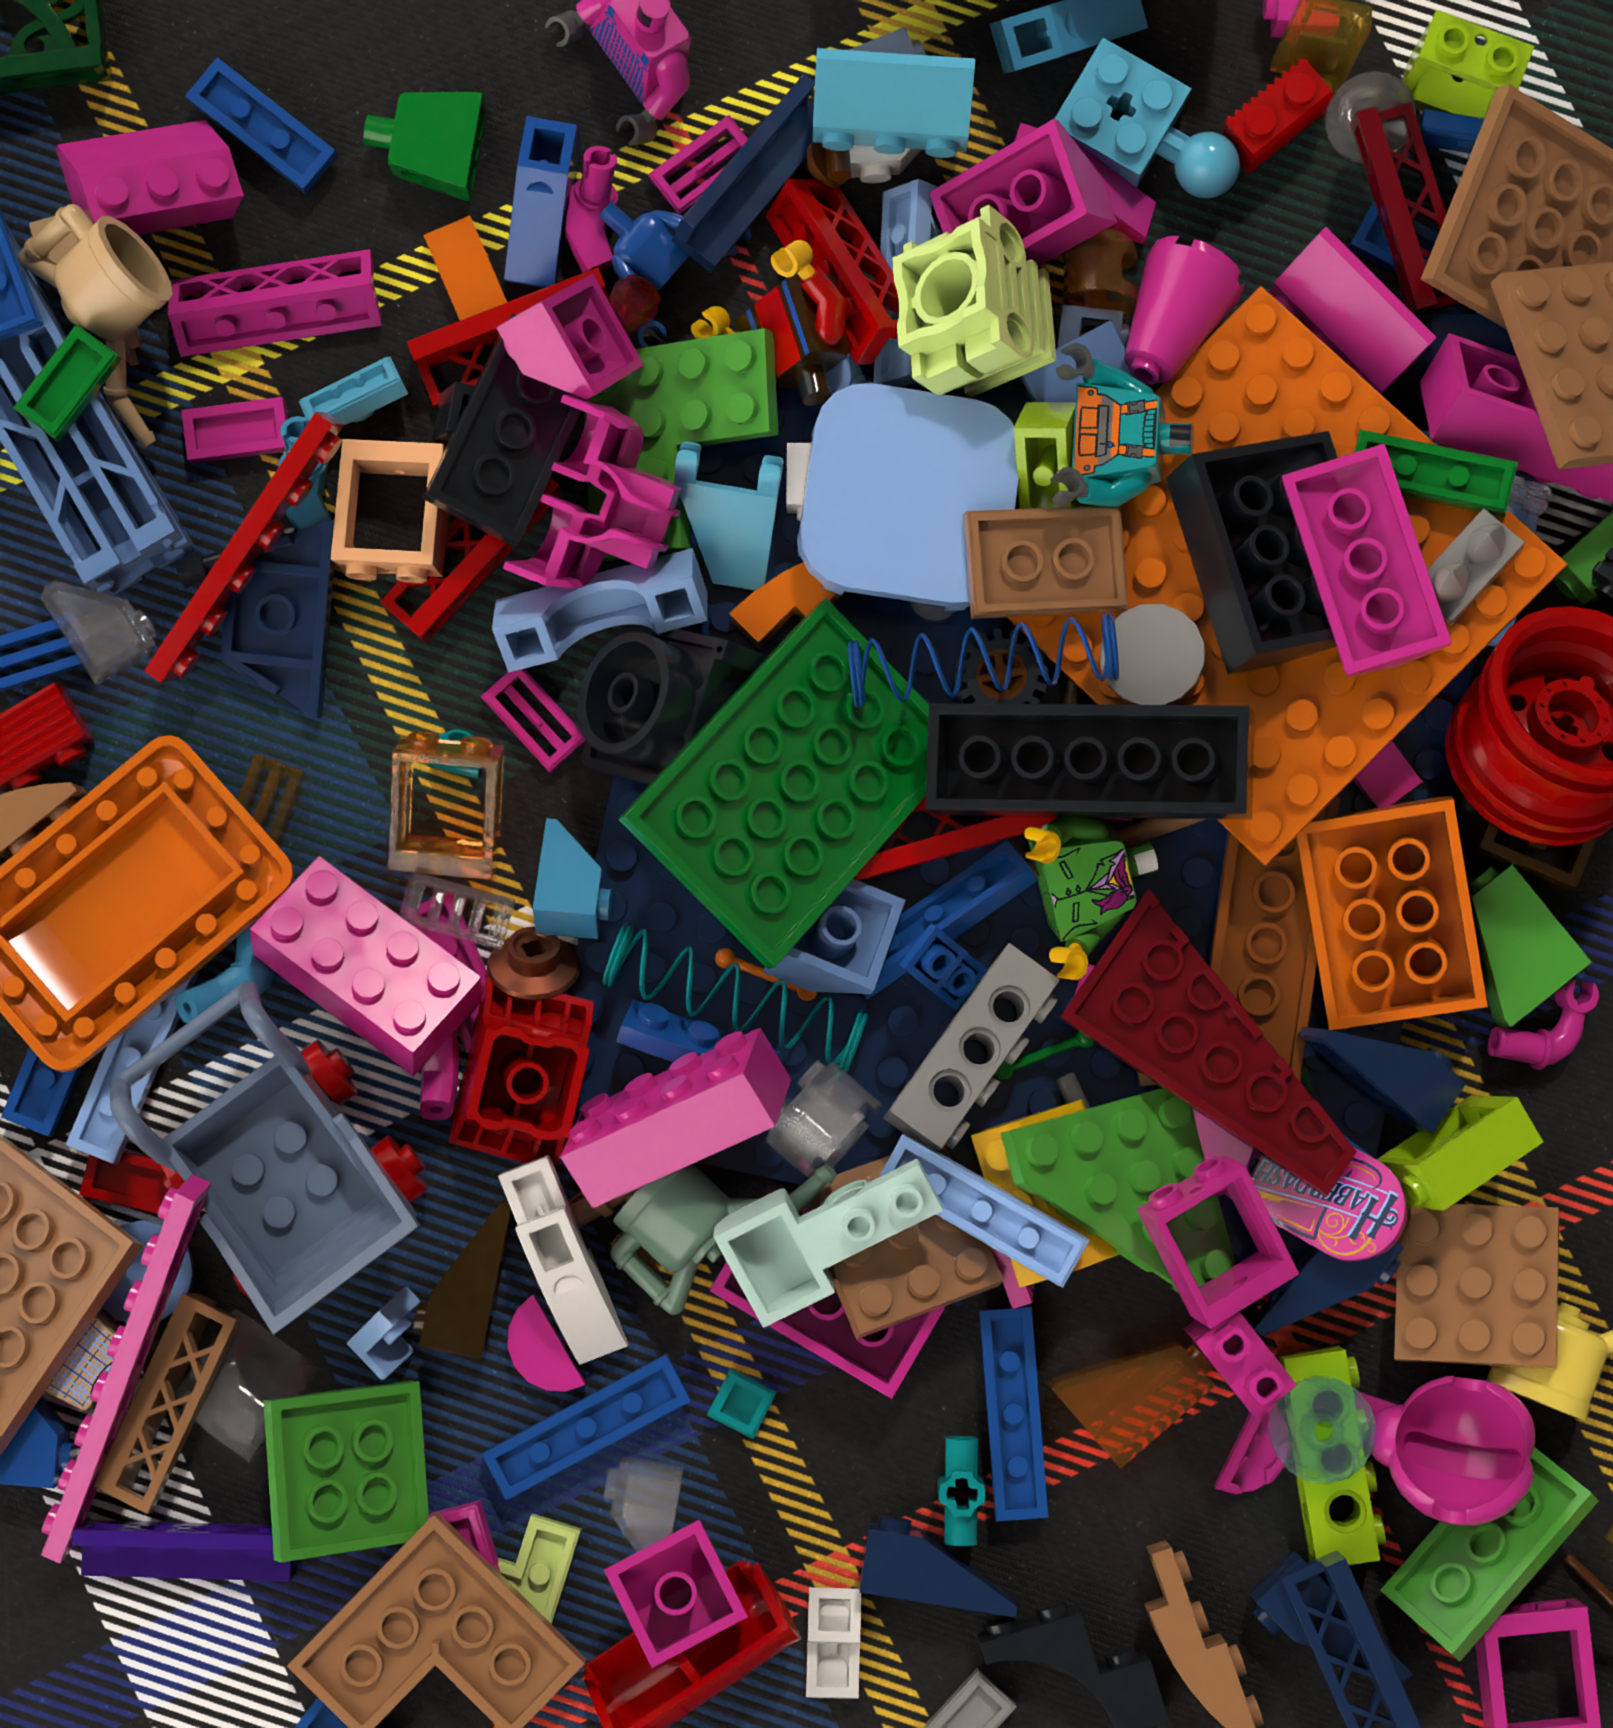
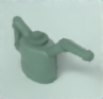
(676, 1227)

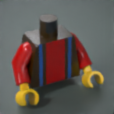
(805, 319)

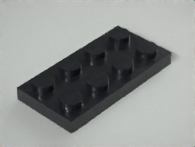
(502, 449)

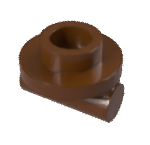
(828, 165)

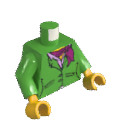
(1084, 883)

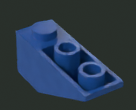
(541, 201)

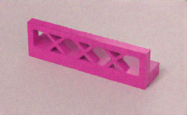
(274, 308)

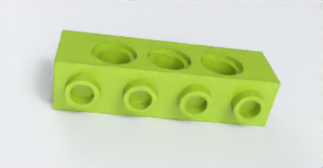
(1363, 1530)

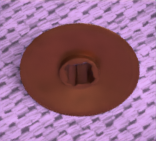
(533, 965)

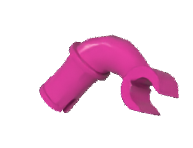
(1548, 1046)

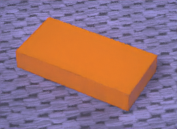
(465, 268)

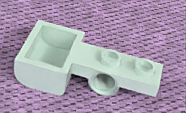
(786, 1256)

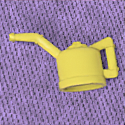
(1578, 1370)

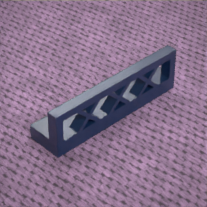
(749, 180)
(1365, 1640)

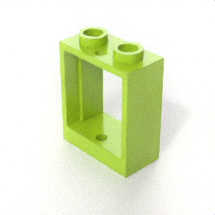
(1450, 51)
(1463, 1151)

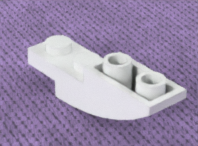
(562, 1261)

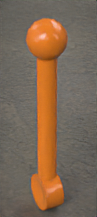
(726, 957)

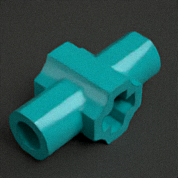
(961, 1518)

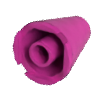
(1178, 306)

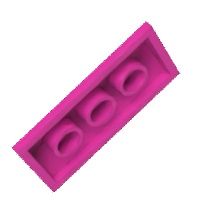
(1366, 561)

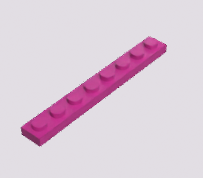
(129, 1349)

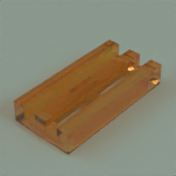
(288, 799)

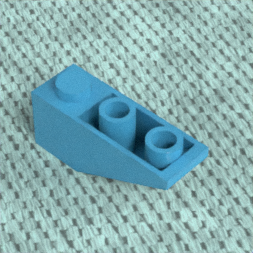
(1063, 30)

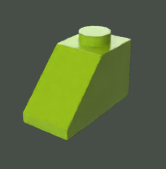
(1043, 448)

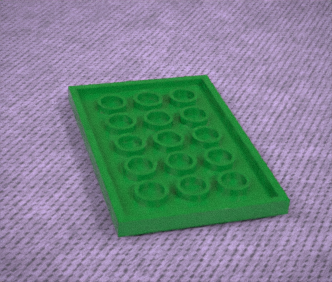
(788, 787)

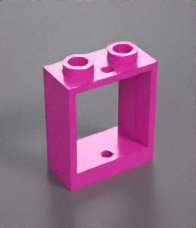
(1241, 1283)
(1534, 1619)

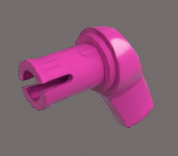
(587, 199)
(440, 1081)

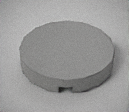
(1157, 655)

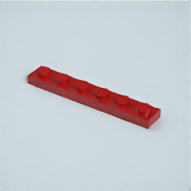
(258, 531)

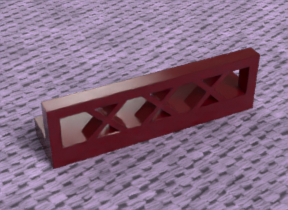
(1394, 207)

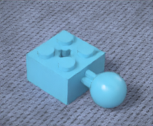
(1152, 103)

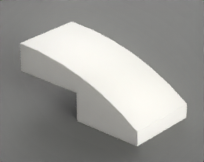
(833, 1643)

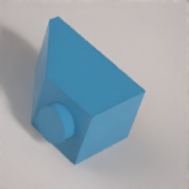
(568, 888)

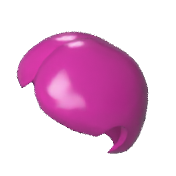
(1458, 1449)

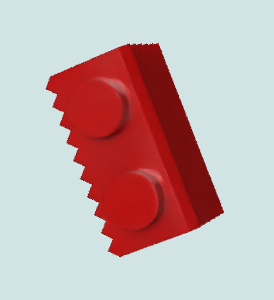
(1277, 114)
(38, 735)

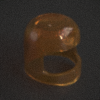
(1098, 267)

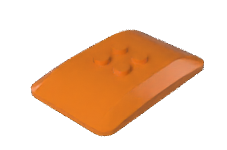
(128, 901)

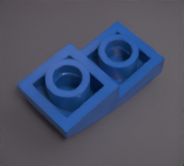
(943, 967)

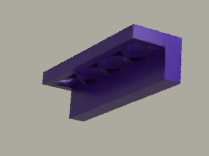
(179, 1550)

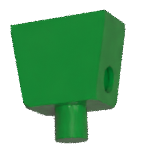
(433, 139)

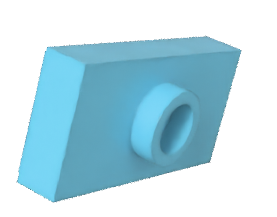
(357, 394)

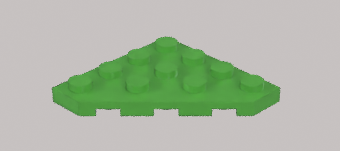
(1108, 1163)

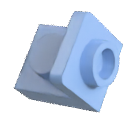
(380, 1339)

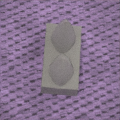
(1472, 563)

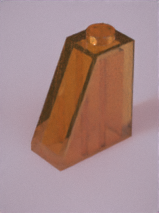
(1134, 1396)

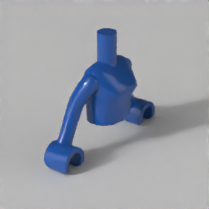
(647, 252)

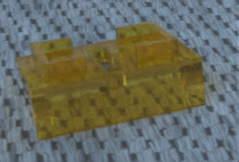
(1326, 20)

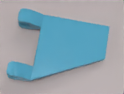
(730, 521)

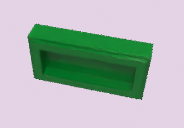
(67, 383)

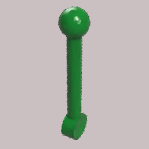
(1006, 1070)

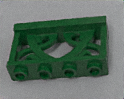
(61, 61)

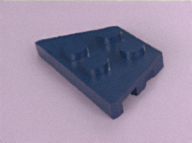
(283, 618)

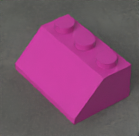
(153, 177)
(1037, 185)
(1352, 311)

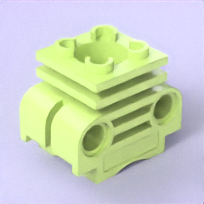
(973, 307)

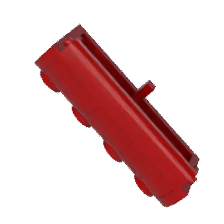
(639, 1696)

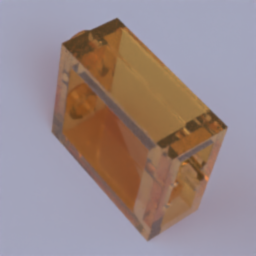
(436, 853)

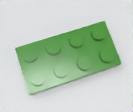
(1472, 1573)

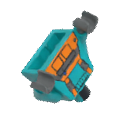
(1116, 435)

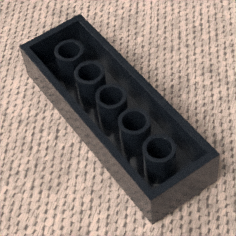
(1091, 760)

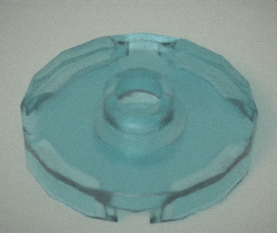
(1294, 1423)

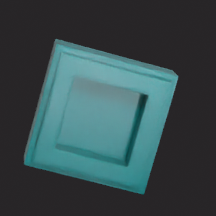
(741, 1403)

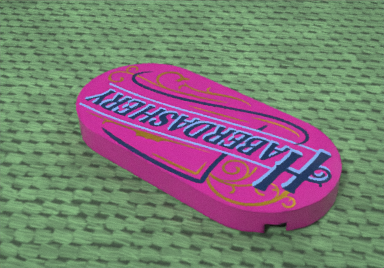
(1355, 1220)

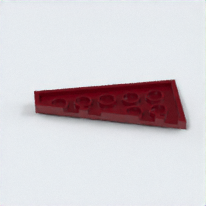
(1186, 1031)

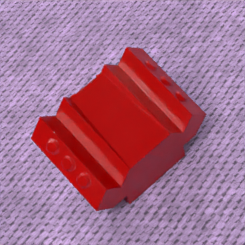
(522, 1075)

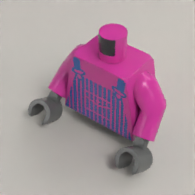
(645, 47)

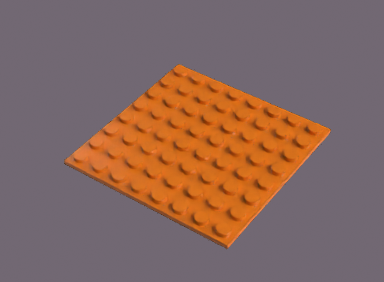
(1313, 725)

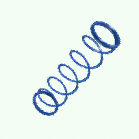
(859, 669)

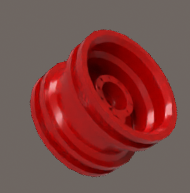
(1538, 729)

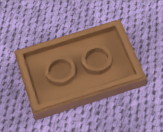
(1045, 561)

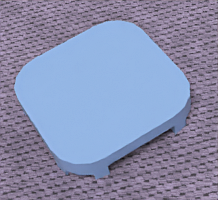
(892, 491)

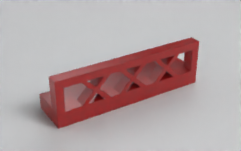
(801, 217)
(475, 334)
(463, 580)
(946, 844)

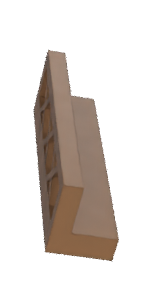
(157, 1396)

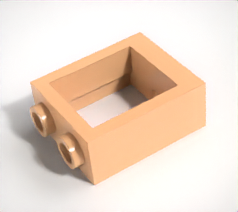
(388, 459)

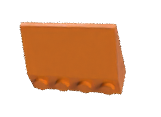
(1391, 913)

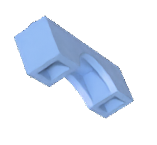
(548, 620)

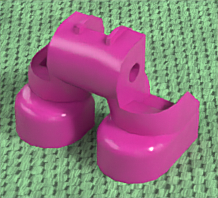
(631, 517)

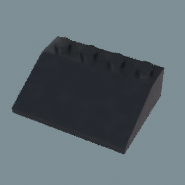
(1251, 549)

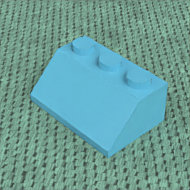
(892, 101)

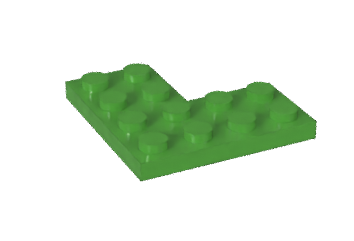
(697, 394)

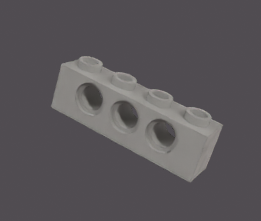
(1009, 977)

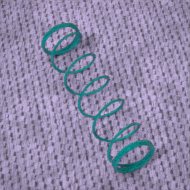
(623, 947)

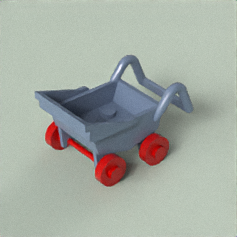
(291, 1180)

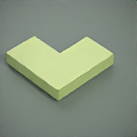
(542, 1563)

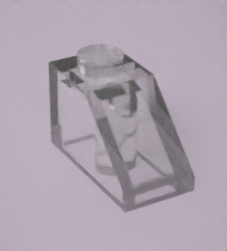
(99, 628)
(644, 1499)

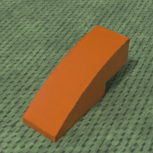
(777, 601)

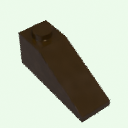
(465, 1299)

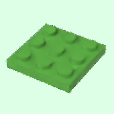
(345, 1469)

